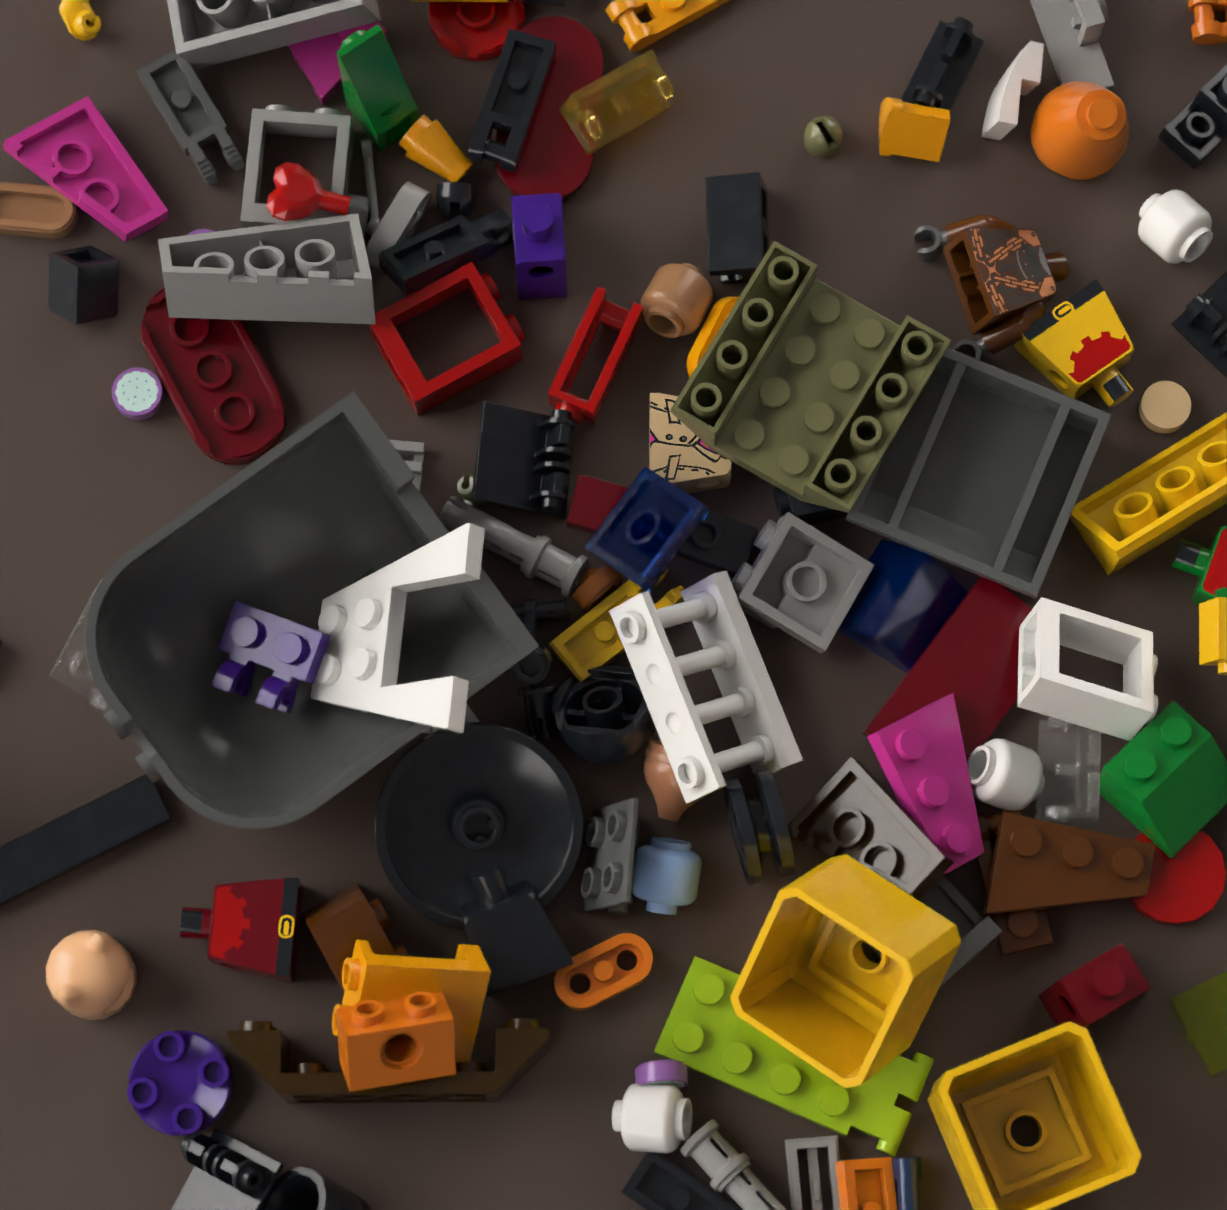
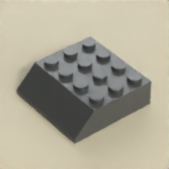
(984, 472)

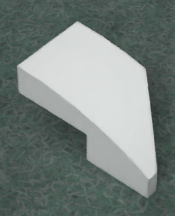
(1018, 80)

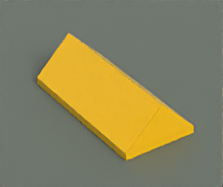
(1156, 498)

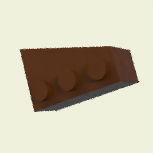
(344, 920)

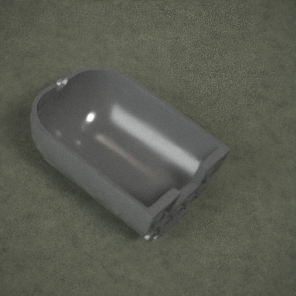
(282, 542)

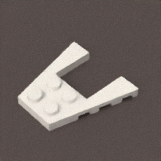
(367, 636)

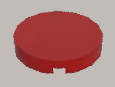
(474, 28)
(1185, 885)

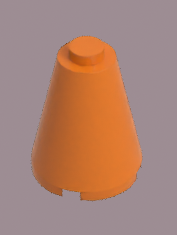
(1080, 130)

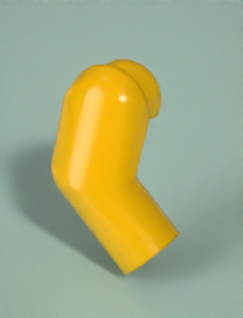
(80, 19)

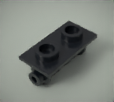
(944, 65)

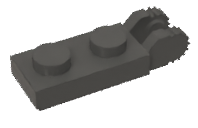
(188, 112)

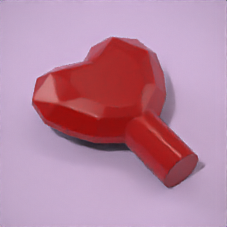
(301, 194)

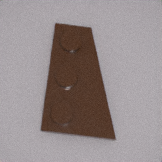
(1061, 865)

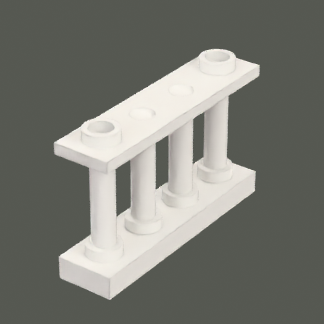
(738, 671)

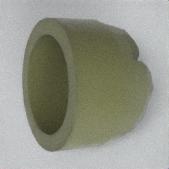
(815, 141)

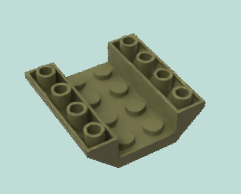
(807, 383)

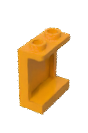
(394, 977)

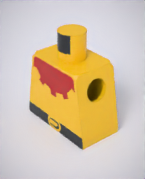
(1081, 346)

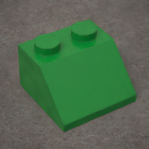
(1168, 780)

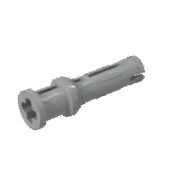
(534, 555)
(728, 1169)

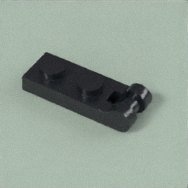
(512, 99)

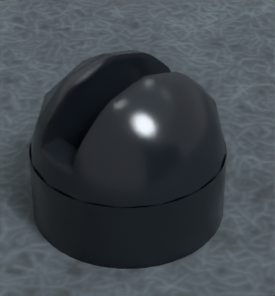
(455, 195)

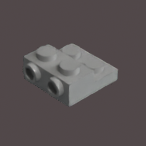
(800, 581)

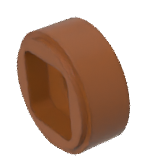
(596, 586)

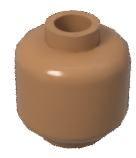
(676, 300)

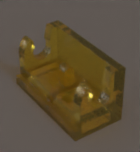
(618, 102)

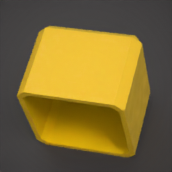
(818, 989)
(1068, 1095)

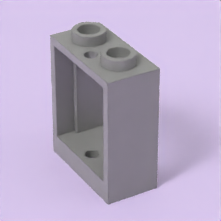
(284, 120)

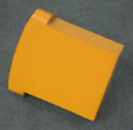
(912, 130)

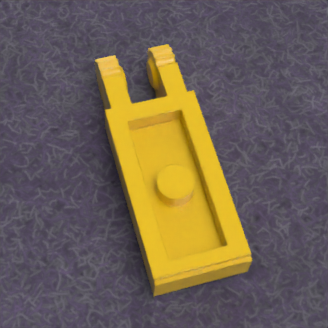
(594, 638)

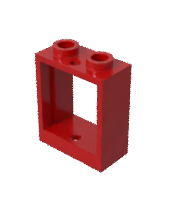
(428, 394)

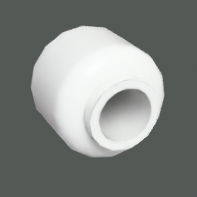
(1175, 226)
(1005, 774)
(653, 1117)

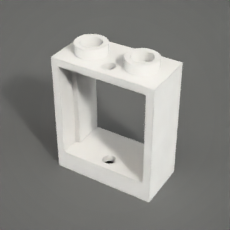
(1074, 700)

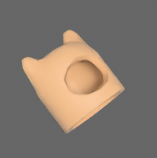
(90, 973)

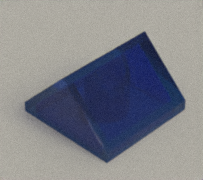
(647, 529)
(901, 604)

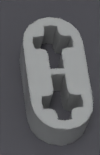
(399, 220)

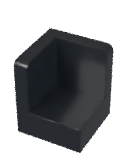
(83, 284)

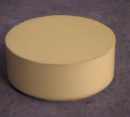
(1164, 407)

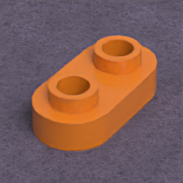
(601, 969)

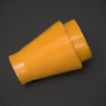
(435, 150)

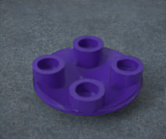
(180, 1083)

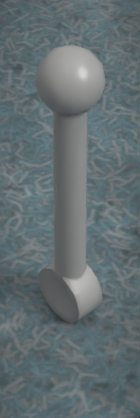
(370, 186)

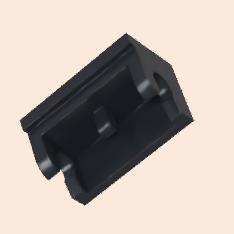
(736, 225)

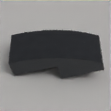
(1200, 124)

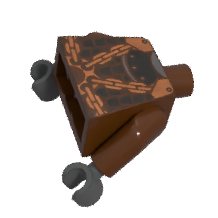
(998, 277)

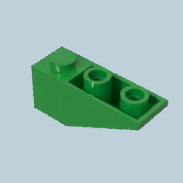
(375, 87)

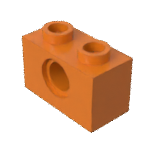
(420, 1053)

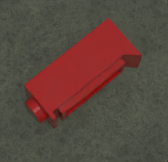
(614, 317)

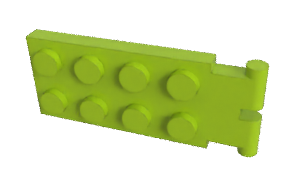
(727, 1049)

